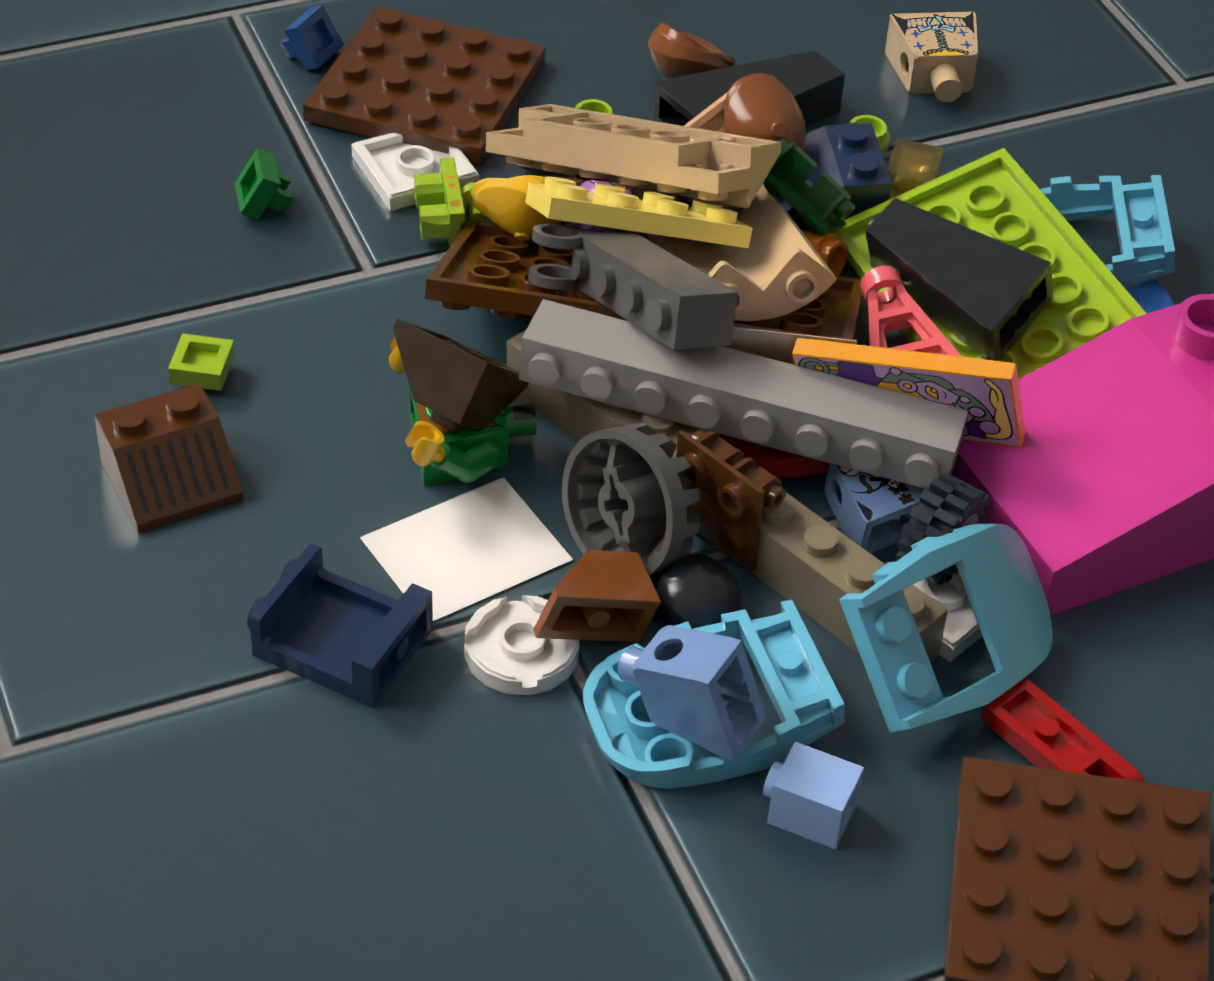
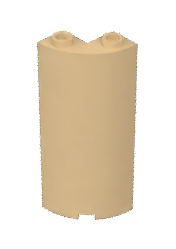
(772, 275)

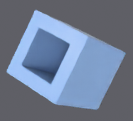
(813, 794)

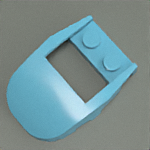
(1140, 221)
(1003, 599)
(793, 679)

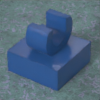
(312, 38)

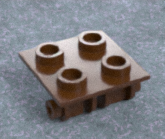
(730, 493)

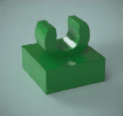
(262, 186)

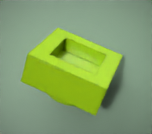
(201, 361)

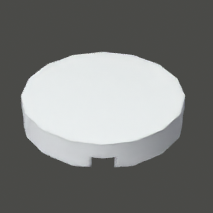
(509, 656)

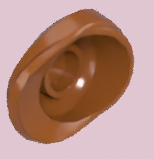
(684, 53)
(764, 110)

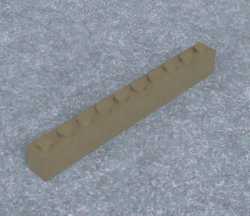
(797, 549)

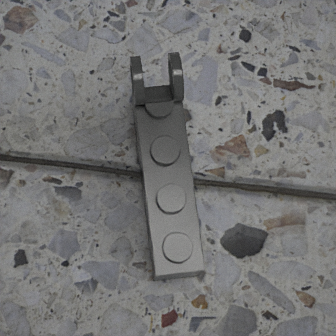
(640, 284)

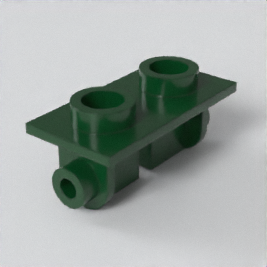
(818, 205)

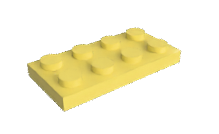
(654, 214)

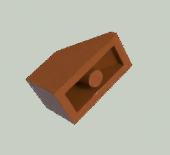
(601, 600)

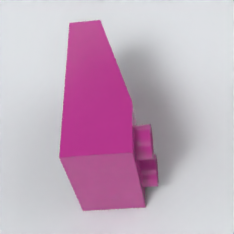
(1111, 458)

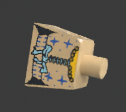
(934, 52)

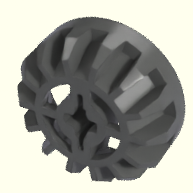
(630, 495)

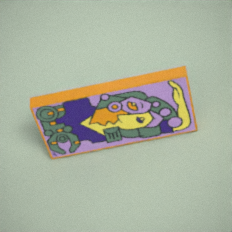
(977, 385)

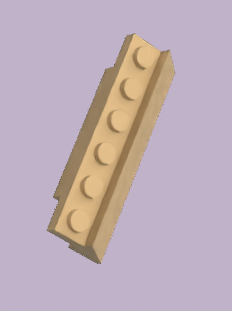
(638, 153)

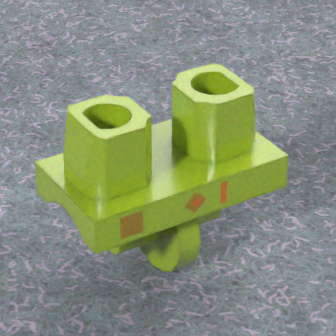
(443, 203)

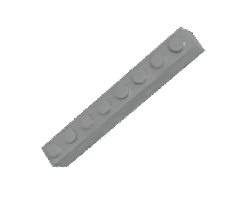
(743, 396)

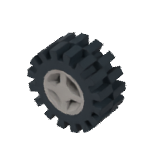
(941, 509)

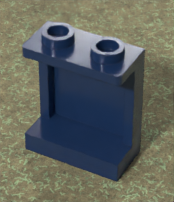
(338, 629)

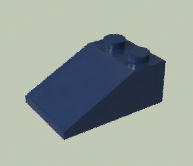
(853, 160)

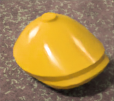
(505, 205)

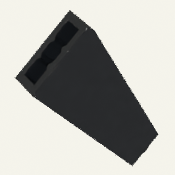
(807, 75)
(962, 277)

